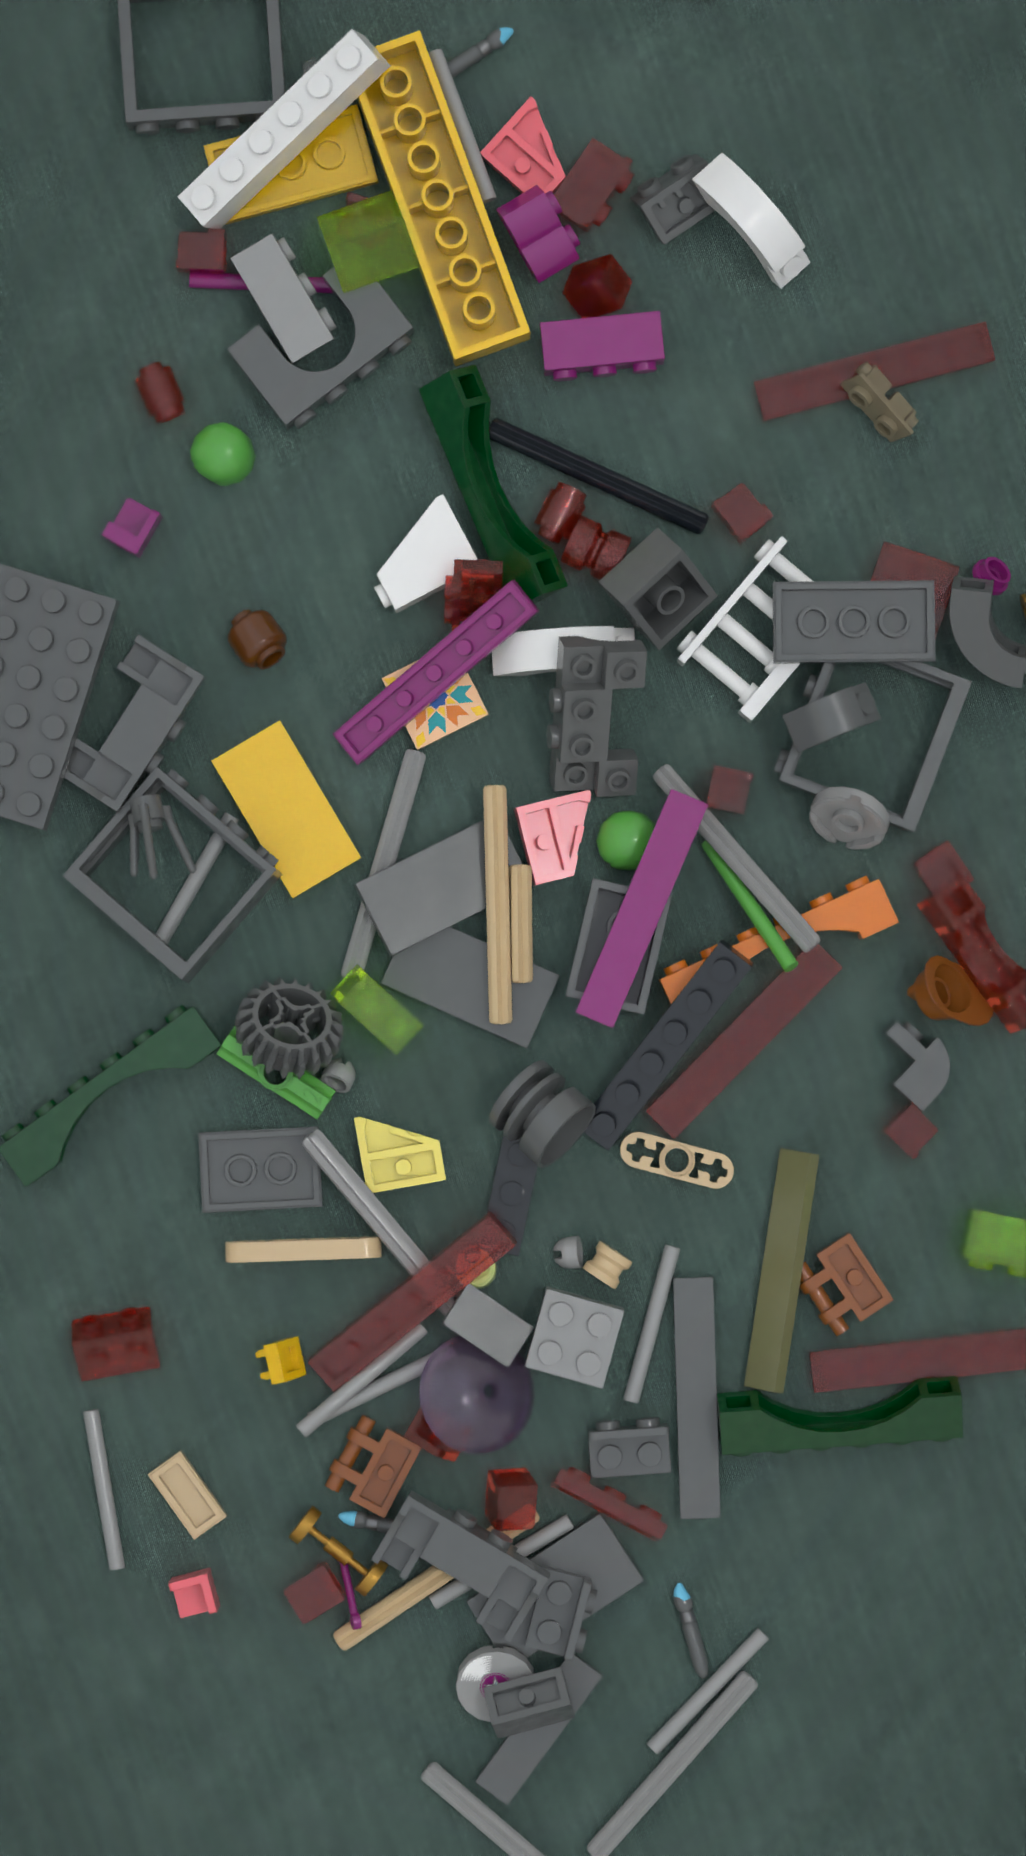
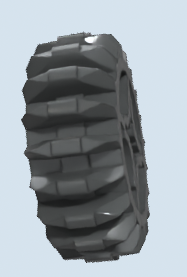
(286, 1040)

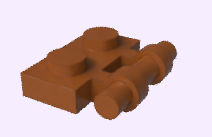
(853, 1277)
(385, 1471)

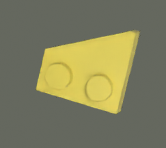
(397, 1156)

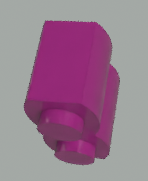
(538, 232)

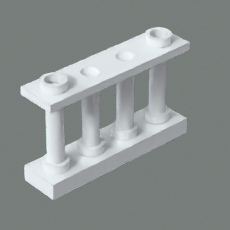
(751, 696)

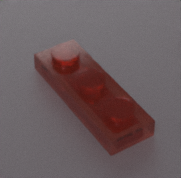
(610, 1503)

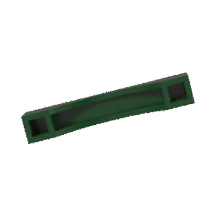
(460, 416)
(43, 1143)
(920, 1412)

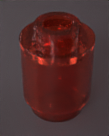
(160, 392)
(560, 513)

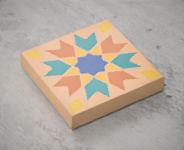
(447, 714)

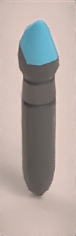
(493, 41)
(359, 1520)
(684, 1604)

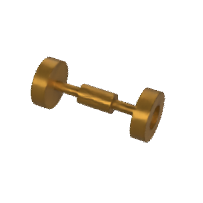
(338, 1551)

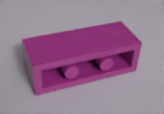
(602, 345)

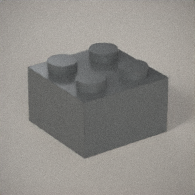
(658, 588)

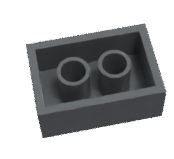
(599, 915)

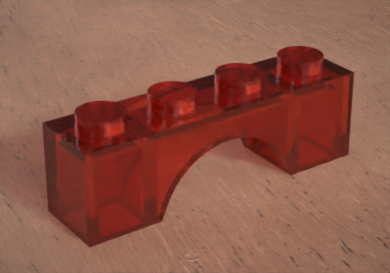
(962, 925)

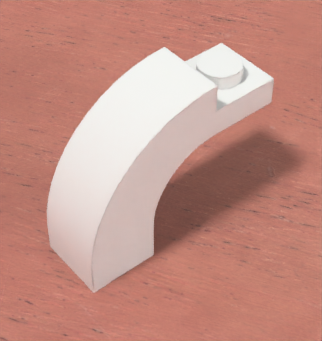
(754, 218)
(537, 650)

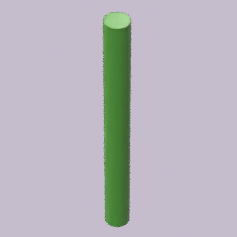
(753, 911)

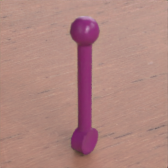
(355, 1619)

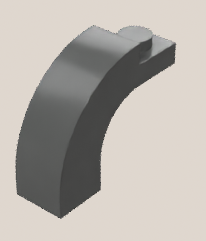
(979, 635)

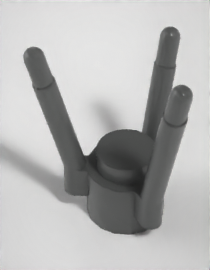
(145, 818)

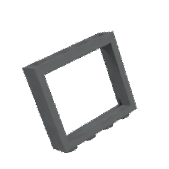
(190, 118)
(934, 753)
(117, 828)

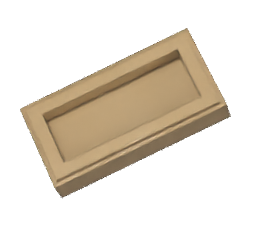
(187, 1494)

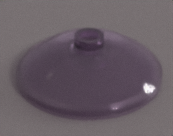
(456, 1401)

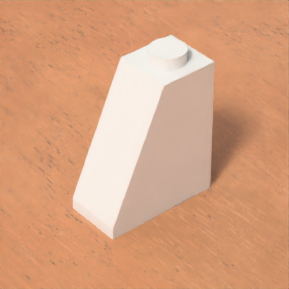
(423, 558)

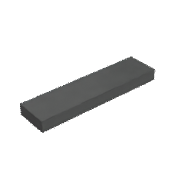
(523, 1751)

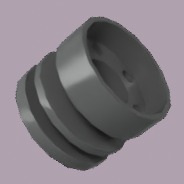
(542, 1114)

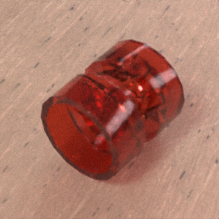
(594, 548)

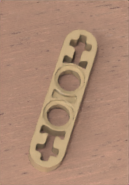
(303, 1249)

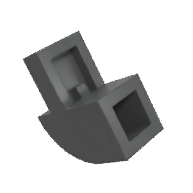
(831, 716)
(928, 1069)

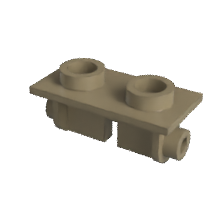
(890, 416)

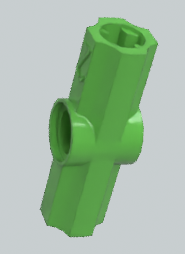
(306, 1093)

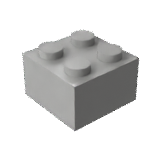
(574, 1337)

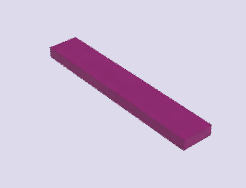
(436, 672)
(641, 908)

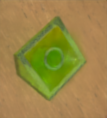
(368, 241)

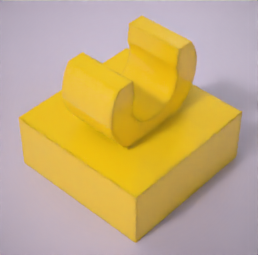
(283, 1360)

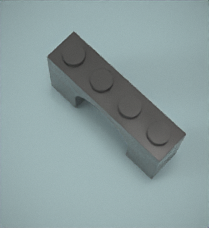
(297, 392)

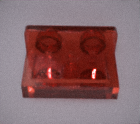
(592, 184)
(470, 588)
(115, 1343)

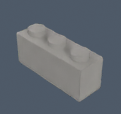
(284, 297)

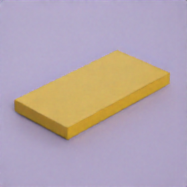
(326, 167)
(286, 808)

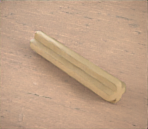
(521, 923)

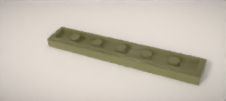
(781, 1270)

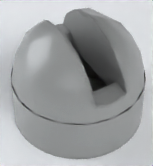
(339, 1075)
(571, 1252)

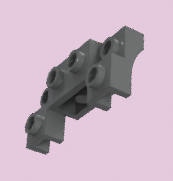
(582, 715)
(142, 729)
(467, 1553)

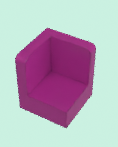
(133, 527)

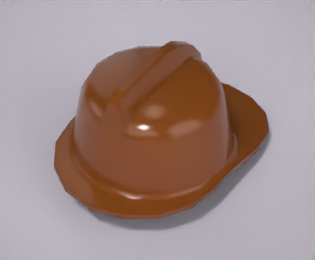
(948, 993)

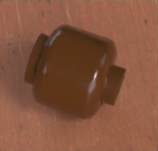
(257, 639)

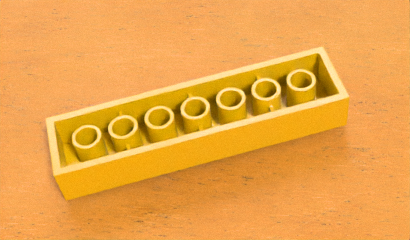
(441, 204)

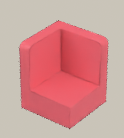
(195, 1593)

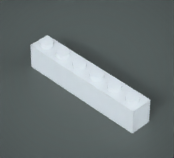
(284, 130)

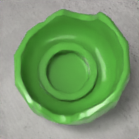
(222, 453)
(624, 839)

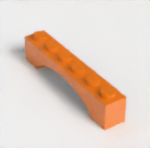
(860, 910)

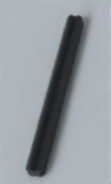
(598, 476)

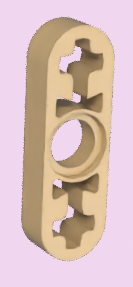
(650, 1143)

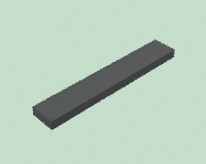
(696, 1397)

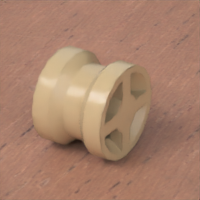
(607, 1264)

